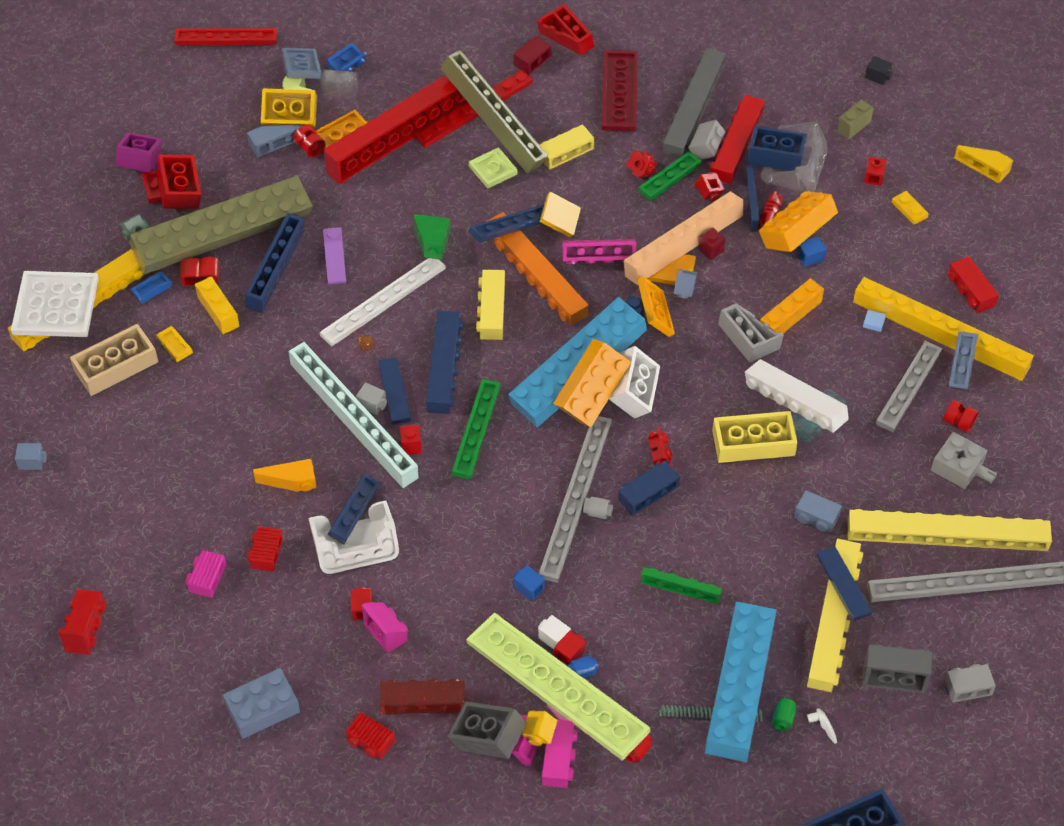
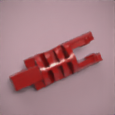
(771, 208)

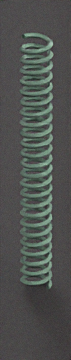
(685, 710)

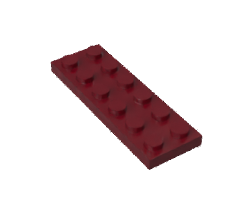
(619, 91)

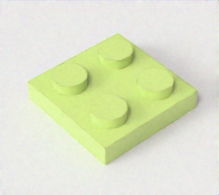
(493, 168)

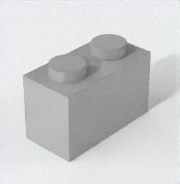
(707, 139)
(969, 682)

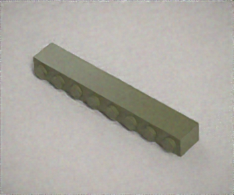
(493, 111)

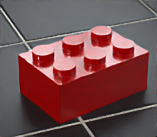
(178, 182)

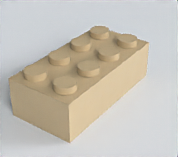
(114, 359)

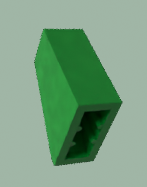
(432, 235)

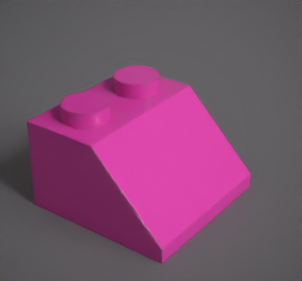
(384, 625)

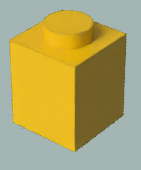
(539, 727)

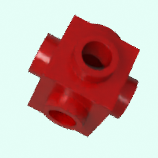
(642, 164)

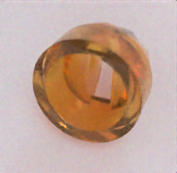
(365, 342)

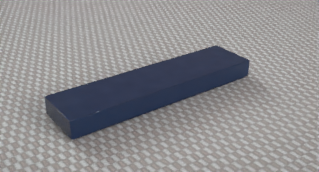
(751, 199)
(394, 391)
(353, 508)
(844, 583)

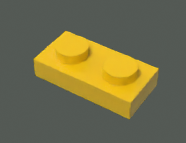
(910, 207)

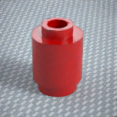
(640, 750)

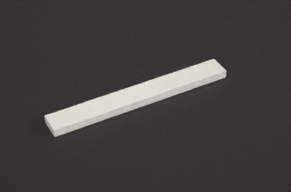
(381, 301)

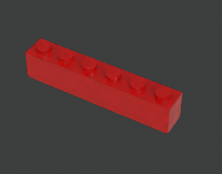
(737, 139)

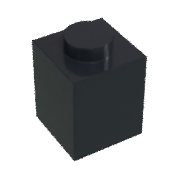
(879, 70)

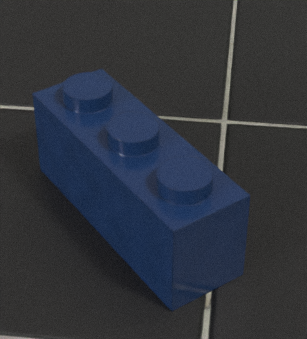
(648, 487)

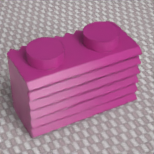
(206, 573)

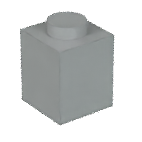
(372, 398)

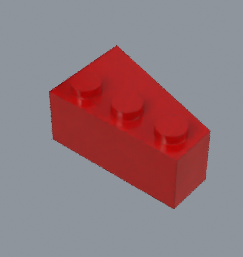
(566, 30)
(83, 622)

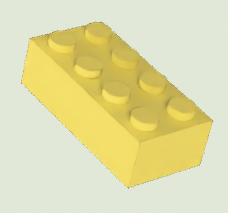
(754, 436)

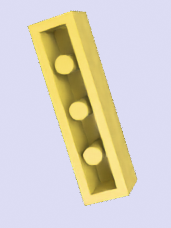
(492, 304)

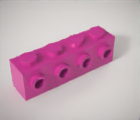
(597, 250)

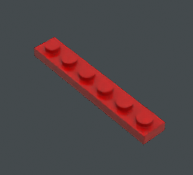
(226, 36)

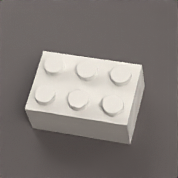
(638, 384)

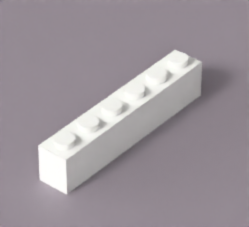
(796, 395)

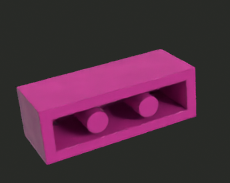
(559, 755)

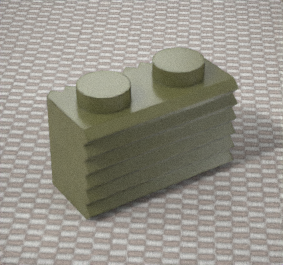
(855, 119)

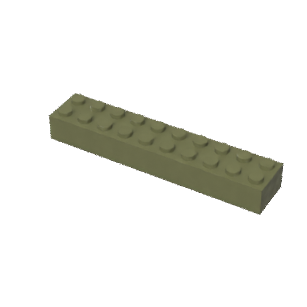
(219, 224)

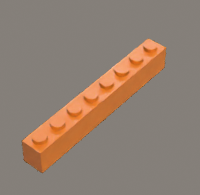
(542, 275)

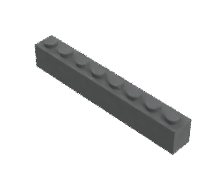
(693, 104)

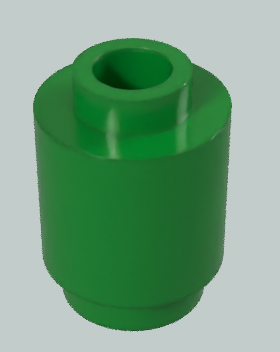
(784, 714)

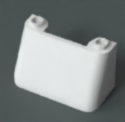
(369, 543)

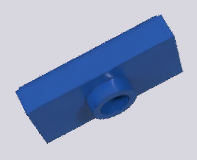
(151, 287)

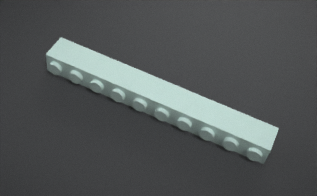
(354, 415)

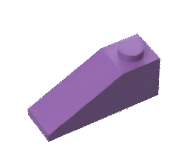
(334, 255)

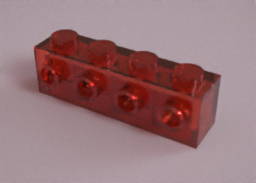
(422, 696)

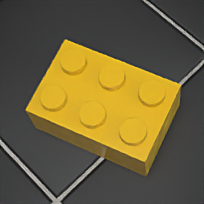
(288, 107)

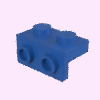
(346, 59)

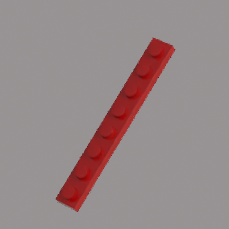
(466, 112)

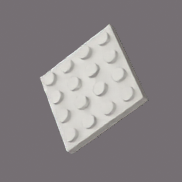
(55, 304)

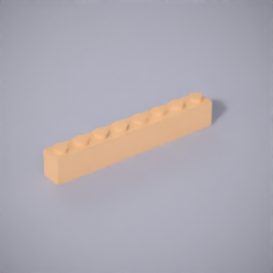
(683, 237)

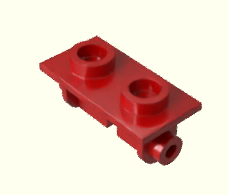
(659, 441)

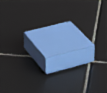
(874, 320)

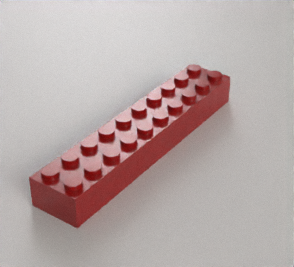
(391, 129)

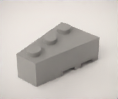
(749, 334)

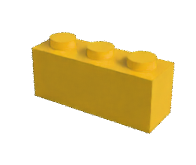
(217, 305)

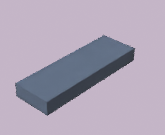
(963, 360)

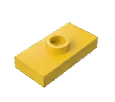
(174, 344)

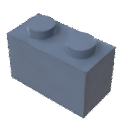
(817, 512)

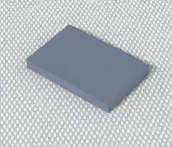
(301, 63)

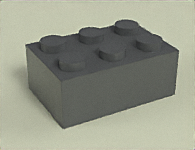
(897, 668)
(487, 730)

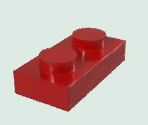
(151, 186)

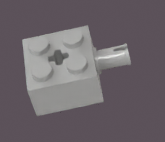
(961, 461)

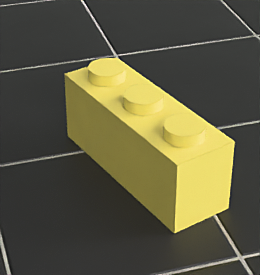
(567, 146)

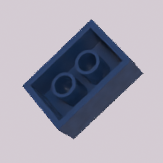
(776, 148)

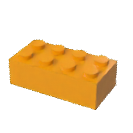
(798, 221)
(592, 382)

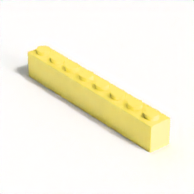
(833, 625)

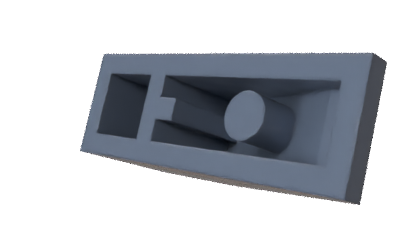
(270, 138)

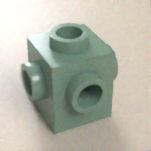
(131, 224)

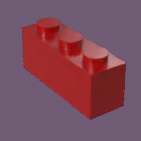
(973, 284)

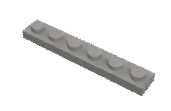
(908, 386)

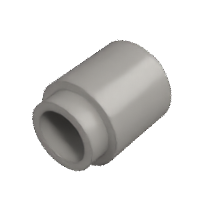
(598, 507)

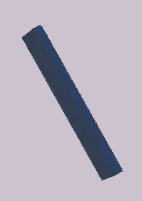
(507, 224)

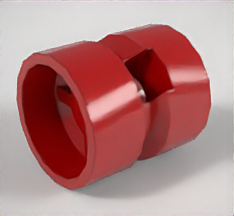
(309, 141)
(960, 416)

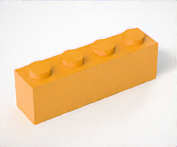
(794, 307)

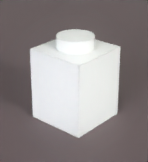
(552, 631)

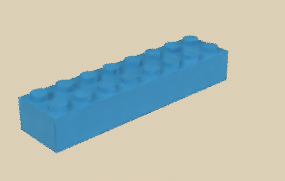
(615, 325)
(740, 682)

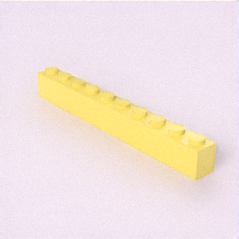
(949, 530)

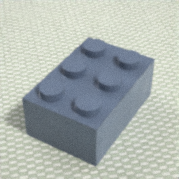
(261, 703)

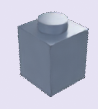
(685, 283)
(30, 456)

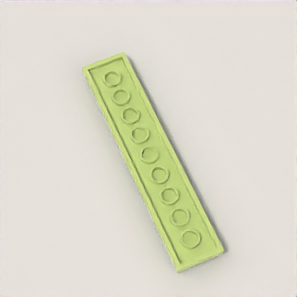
(558, 686)

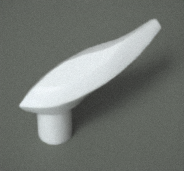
(825, 724)

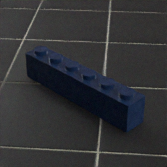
(274, 263)
(444, 362)

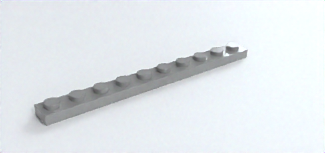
(574, 499)
(966, 582)

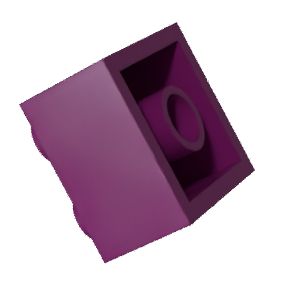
(138, 152)

